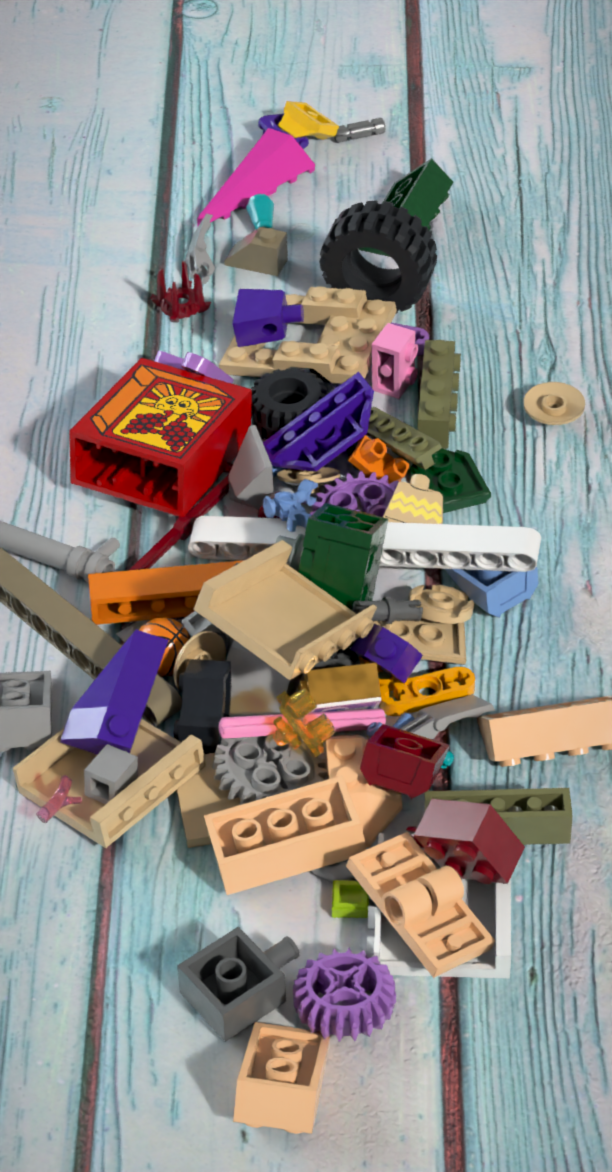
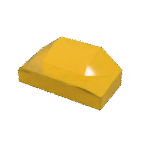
(304, 120)

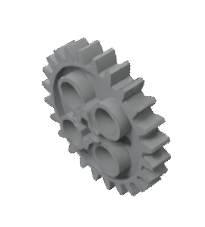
(261, 768)

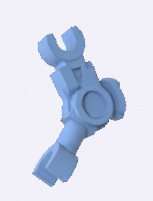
(289, 507)

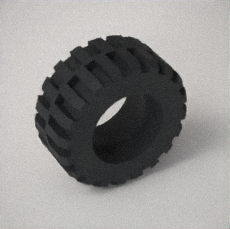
(391, 232)

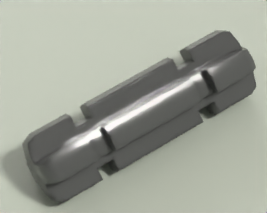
(360, 129)

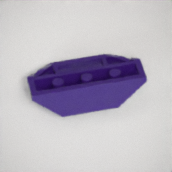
(324, 428)

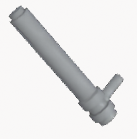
(76, 561)

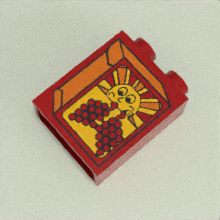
(160, 436)

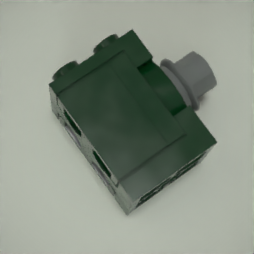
(340, 552)

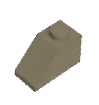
(260, 252)

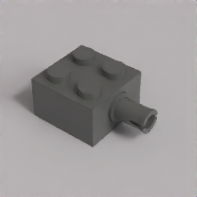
(235, 981)

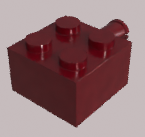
(469, 840)

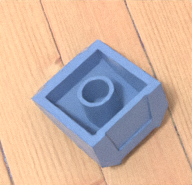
(496, 589)

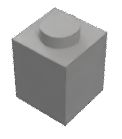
(110, 773)

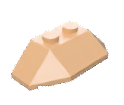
(373, 803)

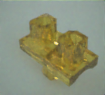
(294, 710)

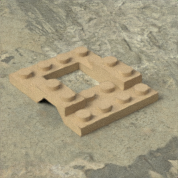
(342, 347)

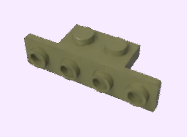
(402, 438)

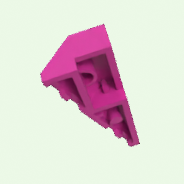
(268, 164)

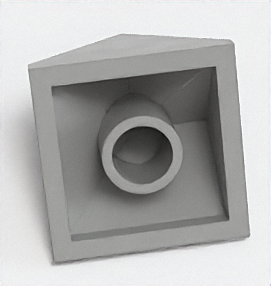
(251, 472)

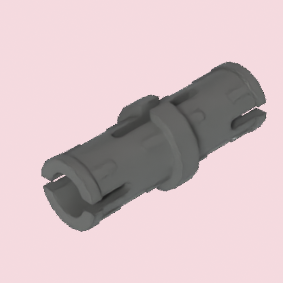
(390, 610)

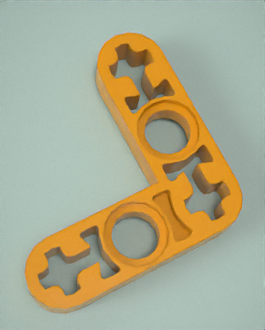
(408, 695)

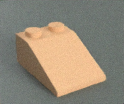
(281, 1078)

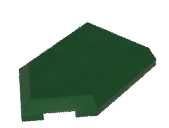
(455, 479)

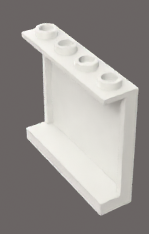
(489, 904)

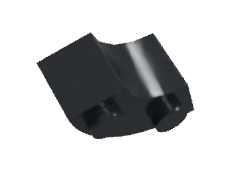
(204, 702)

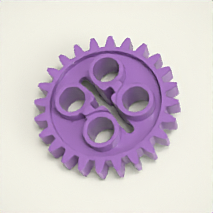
(372, 493)

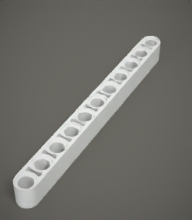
(404, 543)

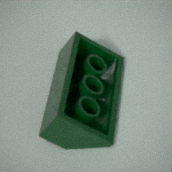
(420, 193)

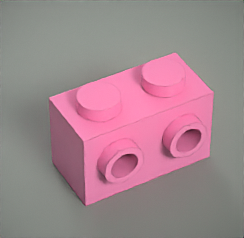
(394, 360)

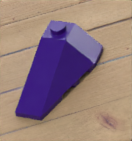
(117, 698)

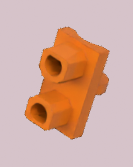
(373, 457)

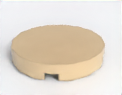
(443, 604)

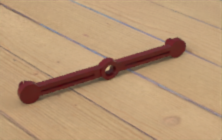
(183, 526)

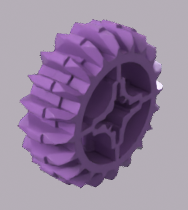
(345, 1005)

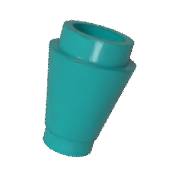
(261, 211)

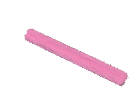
(263, 724)

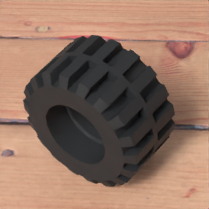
(282, 398)

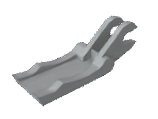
(197, 256)
(439, 716)

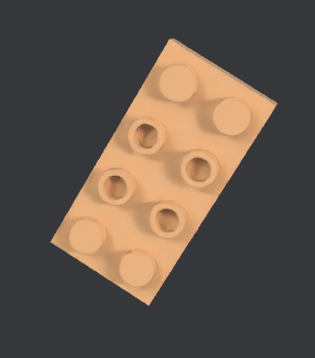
(421, 903)

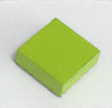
(349, 900)

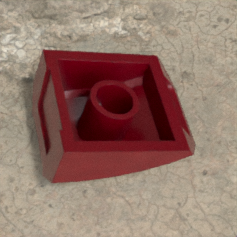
(402, 760)

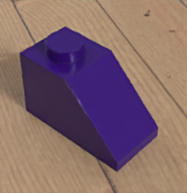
(388, 651)

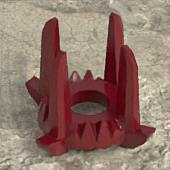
(169, 301)

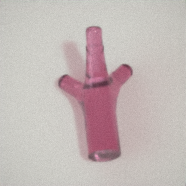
(58, 800)

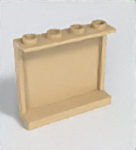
(280, 612)
(162, 769)

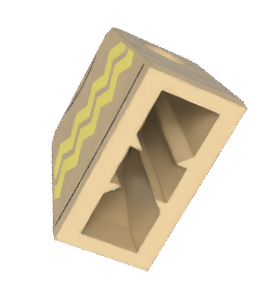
(415, 503)

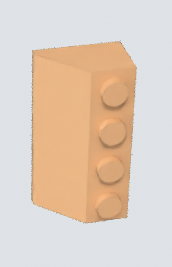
(547, 730)
(285, 834)

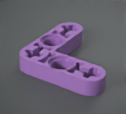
(193, 363)

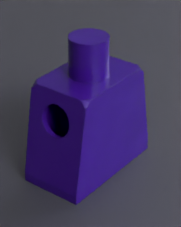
(263, 316)

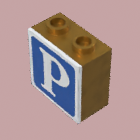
(343, 687)

